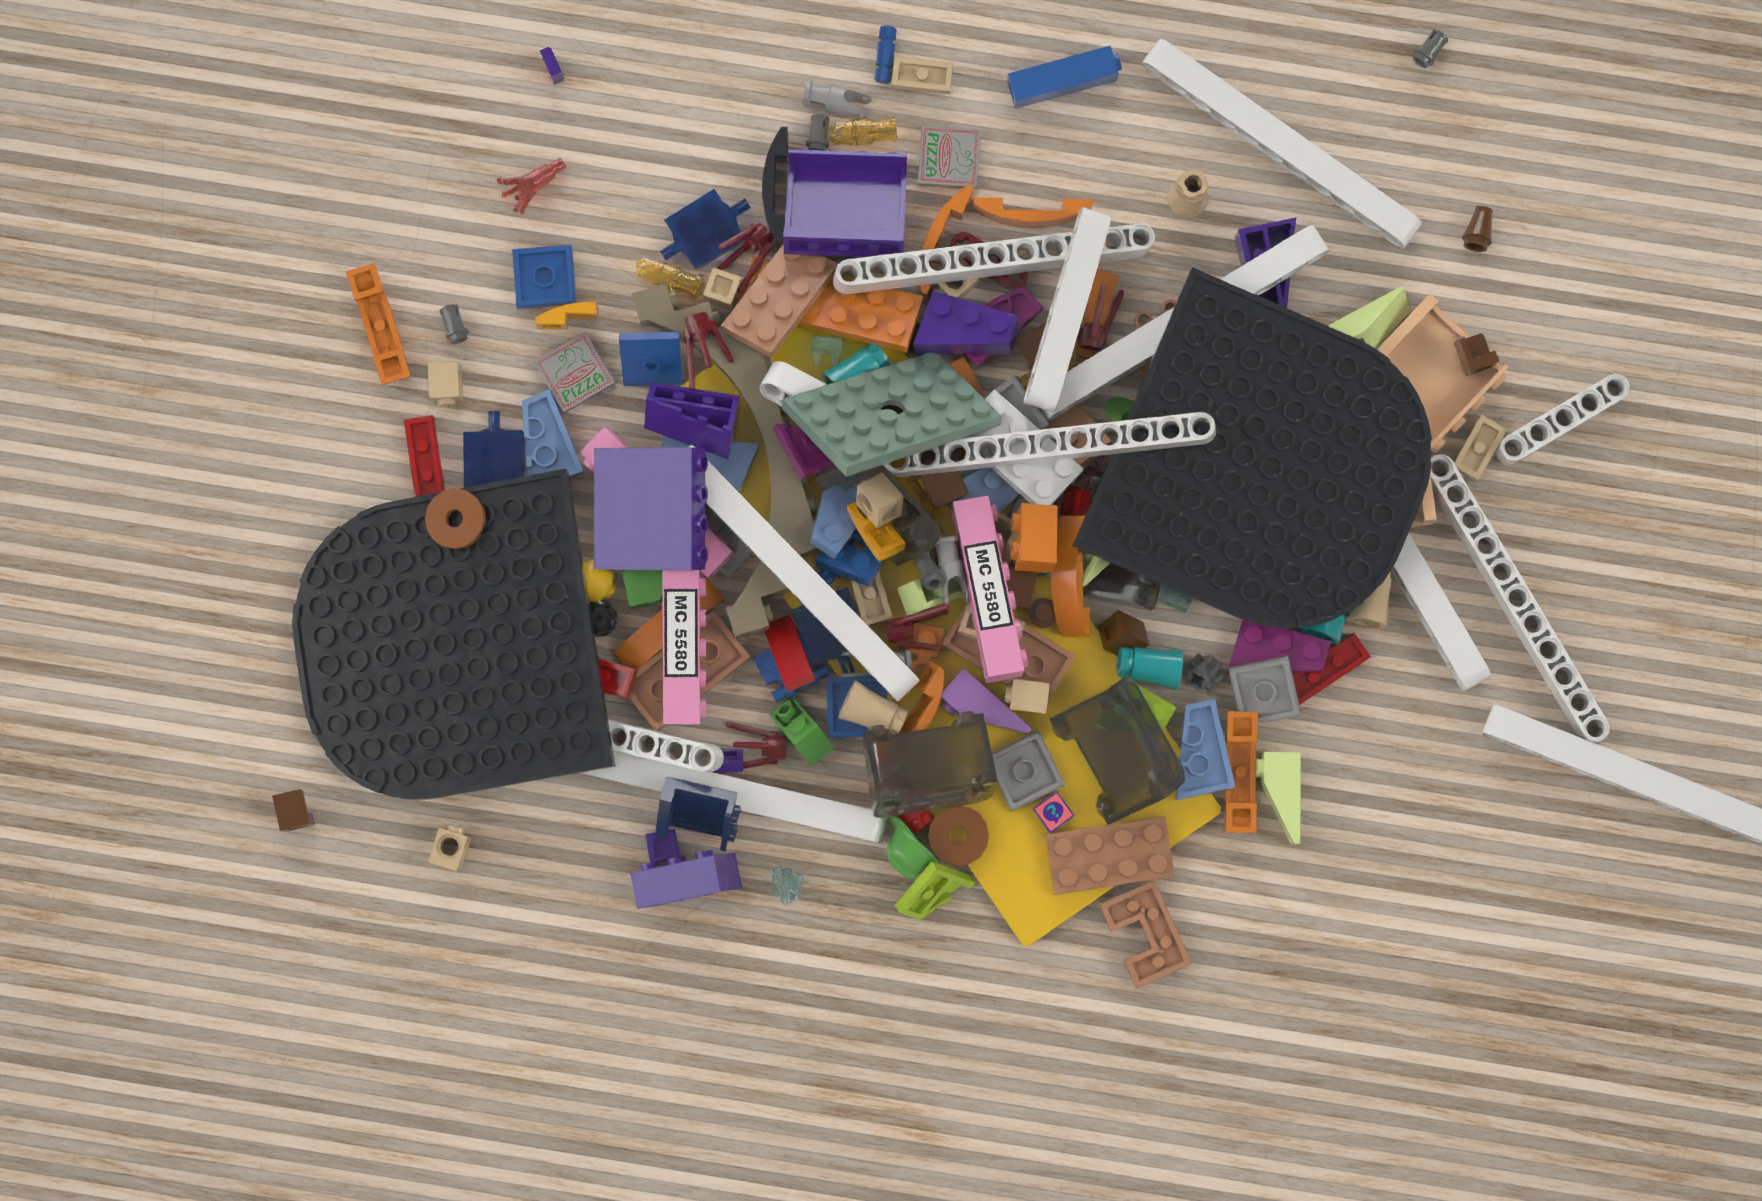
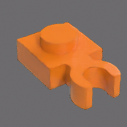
(925, 634)

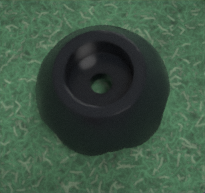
(608, 615)

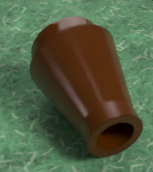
(1479, 230)

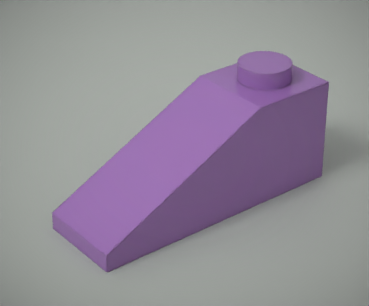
(970, 695)

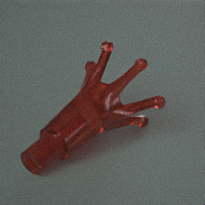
(531, 183)

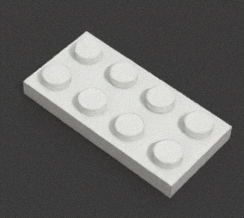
(1034, 481)

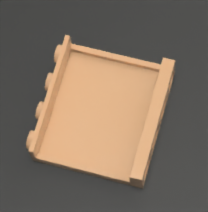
(1427, 357)

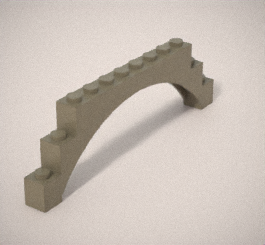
(789, 507)

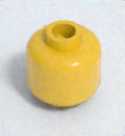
(598, 582)

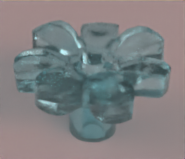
(786, 884)

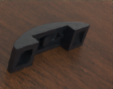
(777, 154)

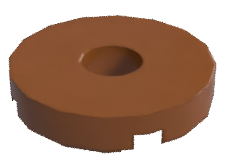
(438, 518)
(976, 835)

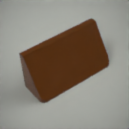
(942, 487)

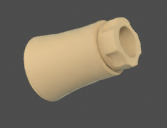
(1188, 203)
(1374, 609)
(871, 709)

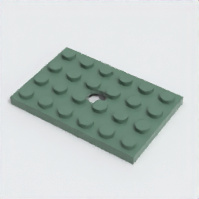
(858, 435)

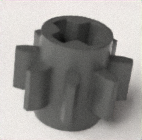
(1203, 672)

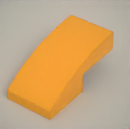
(558, 317)
(882, 540)

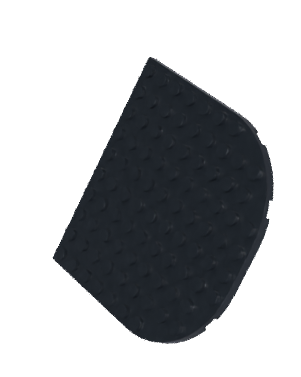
(1298, 490)
(451, 663)

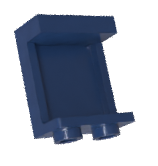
(698, 809)

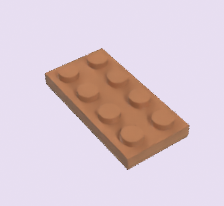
(778, 300)
(722, 658)
(1045, 658)
(1109, 855)

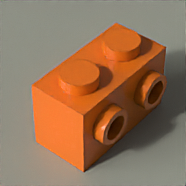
(1034, 538)

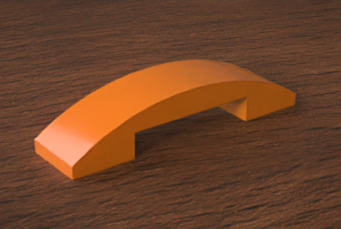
(954, 207)
(993, 209)
(379, 323)
(1067, 581)
(649, 638)
(931, 685)
(1241, 750)

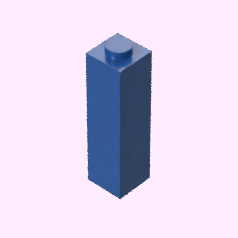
(1063, 76)

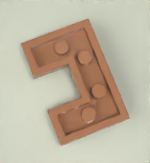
(1166, 950)

